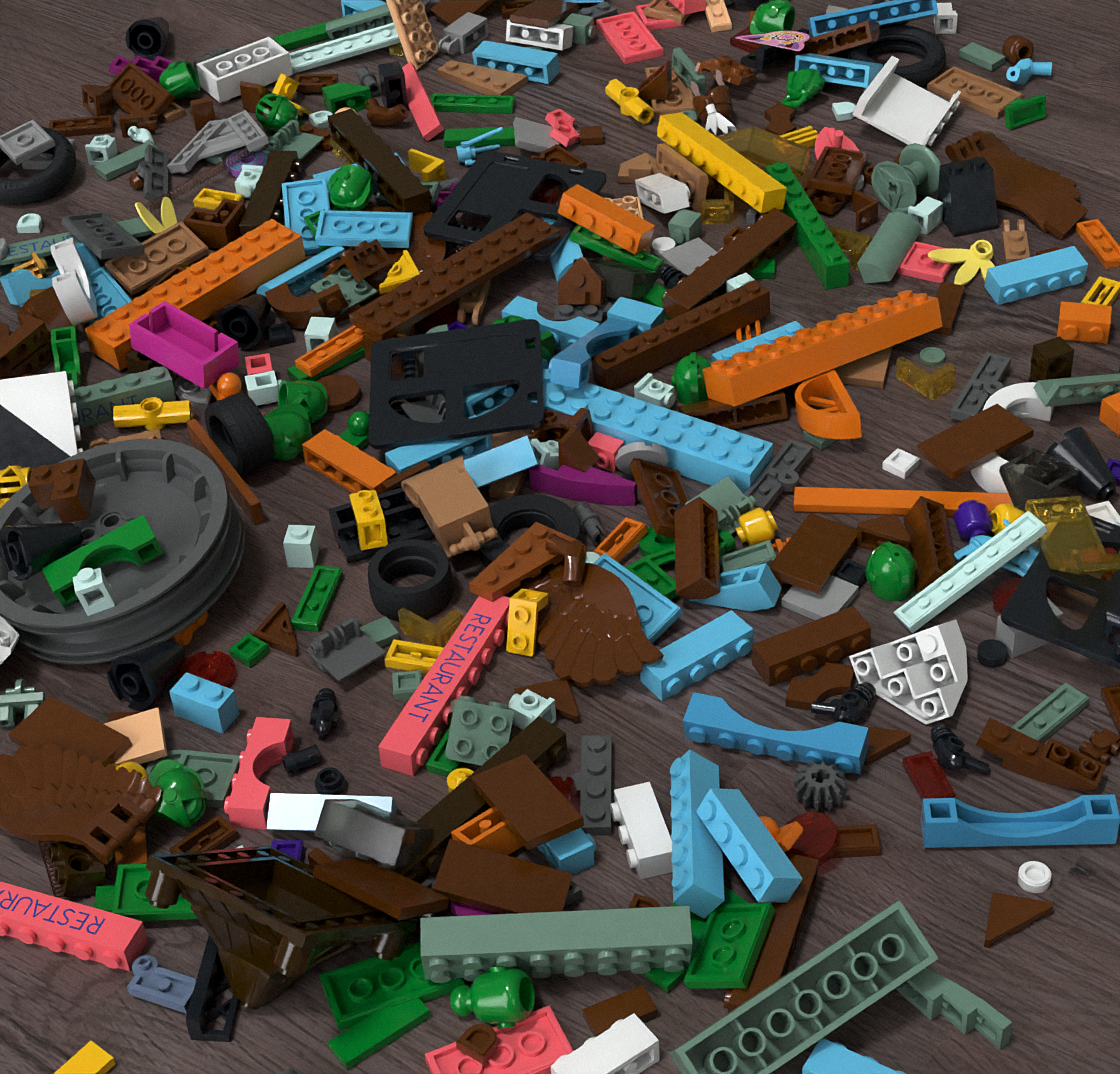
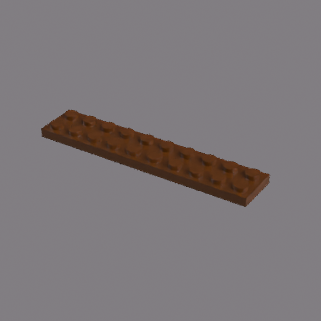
(454, 277)

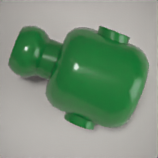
(496, 997)

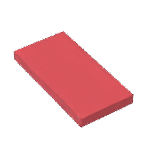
(629, 37)
(521, 1049)

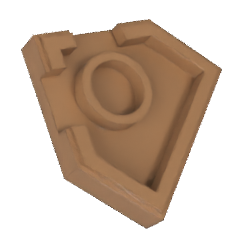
(637, 168)

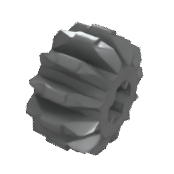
(820, 786)

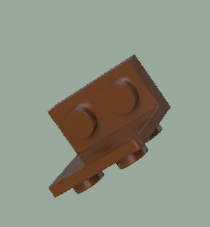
(362, 262)

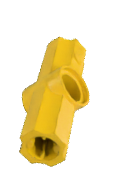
(629, 101)
(152, 414)

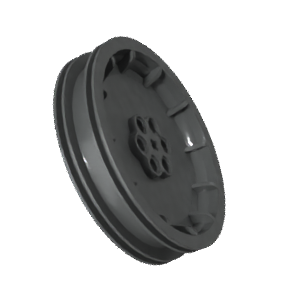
(193, 522)

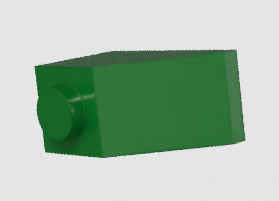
(345, 95)

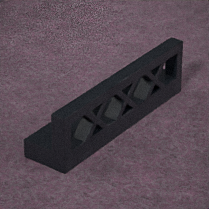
(768, 55)
(203, 999)

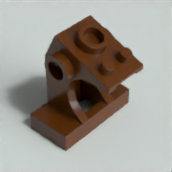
(556, 422)

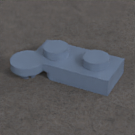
(160, 984)

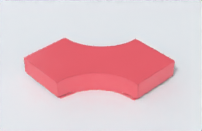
(562, 127)

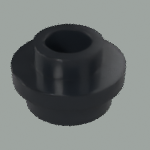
(329, 781)

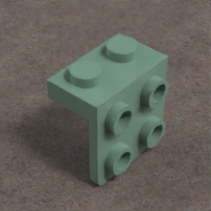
(477, 730)

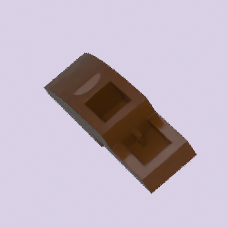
(1046, 763)

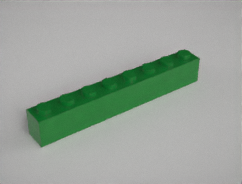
(811, 231)

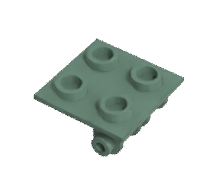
(291, 139)
(354, 291)
(728, 502)

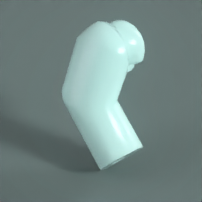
(140, 135)

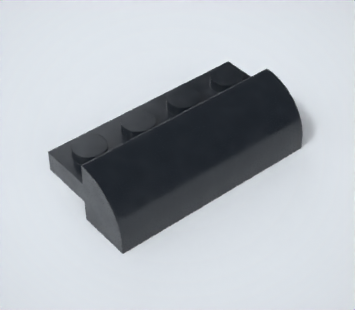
(401, 519)

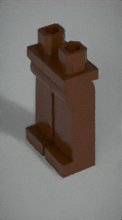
(24, 349)

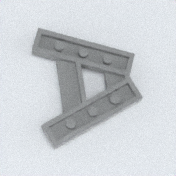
(220, 137)

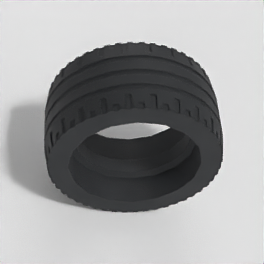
(240, 432)
(406, 558)

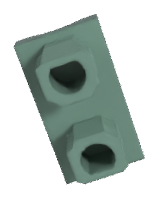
(19, 701)

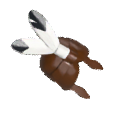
(715, 107)

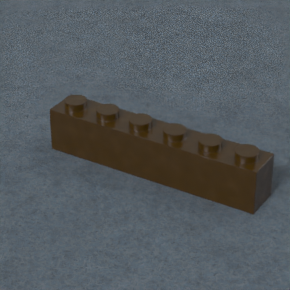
(267, 197)

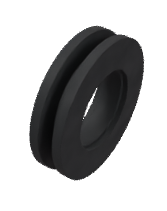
(523, 512)

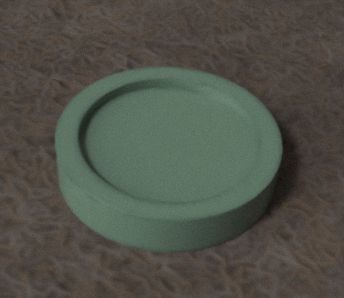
(932, 356)

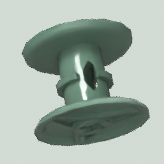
(900, 183)

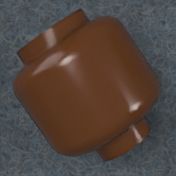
(1017, 48)

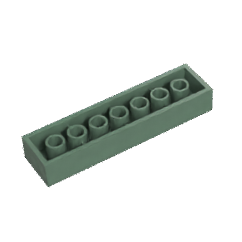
(557, 942)
(811, 998)

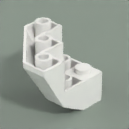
(918, 672)

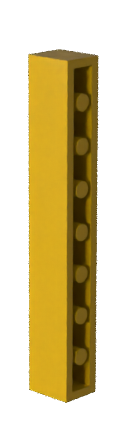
(721, 162)

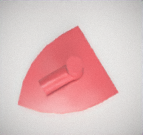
(832, 138)

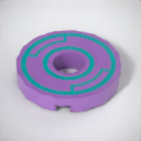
(256, 159)

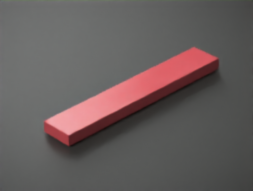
(420, 104)

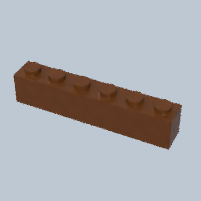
(781, 936)

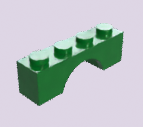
(67, 353)
(130, 543)

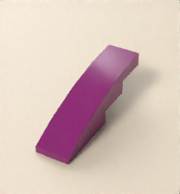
(151, 68)
(593, 486)

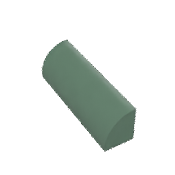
(359, 22)
(888, 248)

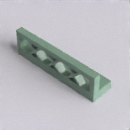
(1077, 389)

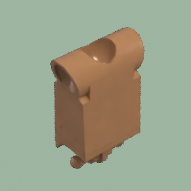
(452, 507)

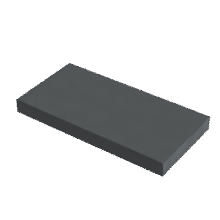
(102, 235)

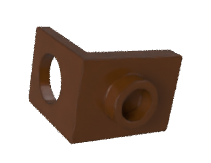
(864, 207)

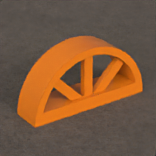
(840, 416)

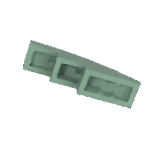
(938, 995)

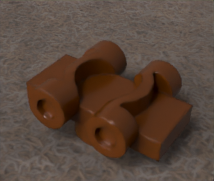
(1100, 745)

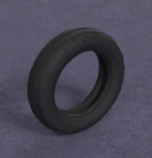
(911, 40)
(46, 182)

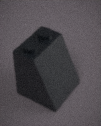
(968, 196)

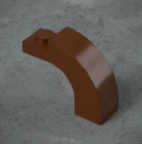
(299, 310)

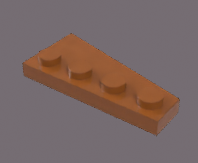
(517, 562)

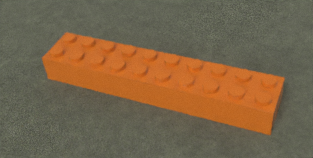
(203, 286)
(821, 348)

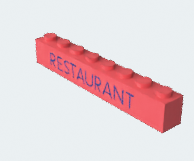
(450, 677)
(70, 927)

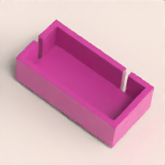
(184, 344)

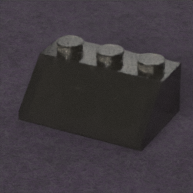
(623, 279)
(1038, 477)
(371, 832)

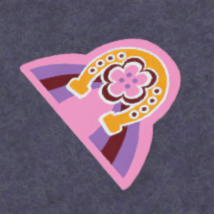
(785, 39)

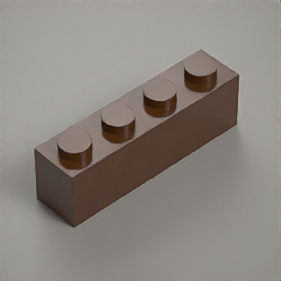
(811, 646)

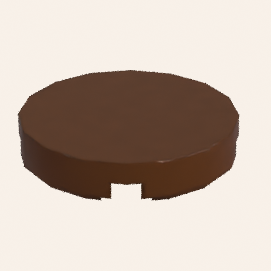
(341, 391)

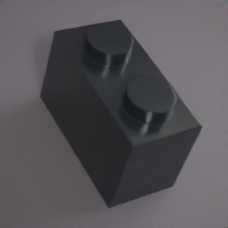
(393, 85)

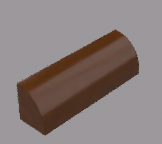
(842, 39)
(757, 411)
(929, 541)
(697, 550)

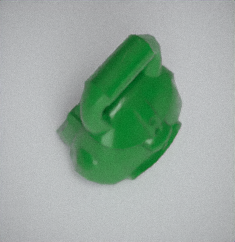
(802, 87)

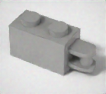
(464, 34)

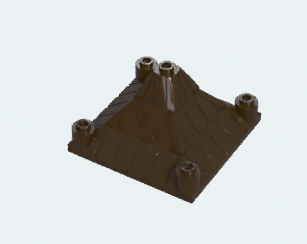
(270, 916)

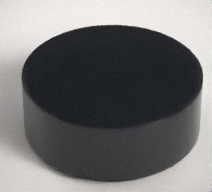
(992, 653)

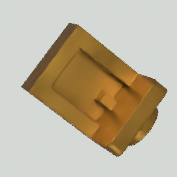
(36, 266)

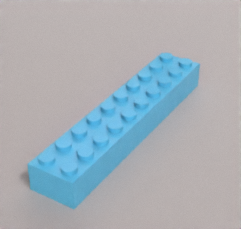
(693, 445)

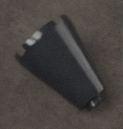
(148, 37)
(245, 320)
(1083, 454)
(34, 546)
(145, 673)

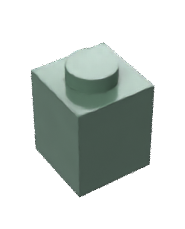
(582, 28)
(685, 226)

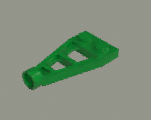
(649, 568)

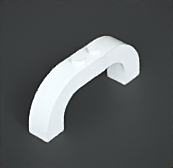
(73, 283)
(1023, 403)

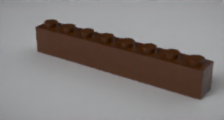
(736, 258)
(681, 335)

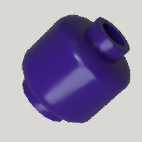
(973, 519)

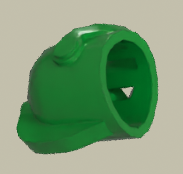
(772, 17)
(178, 82)
(279, 115)
(350, 188)
(689, 379)
(307, 393)
(289, 430)
(891, 572)
(183, 793)

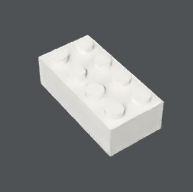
(254, 63)

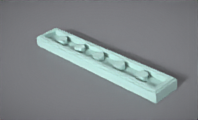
(344, 48)
(970, 571)

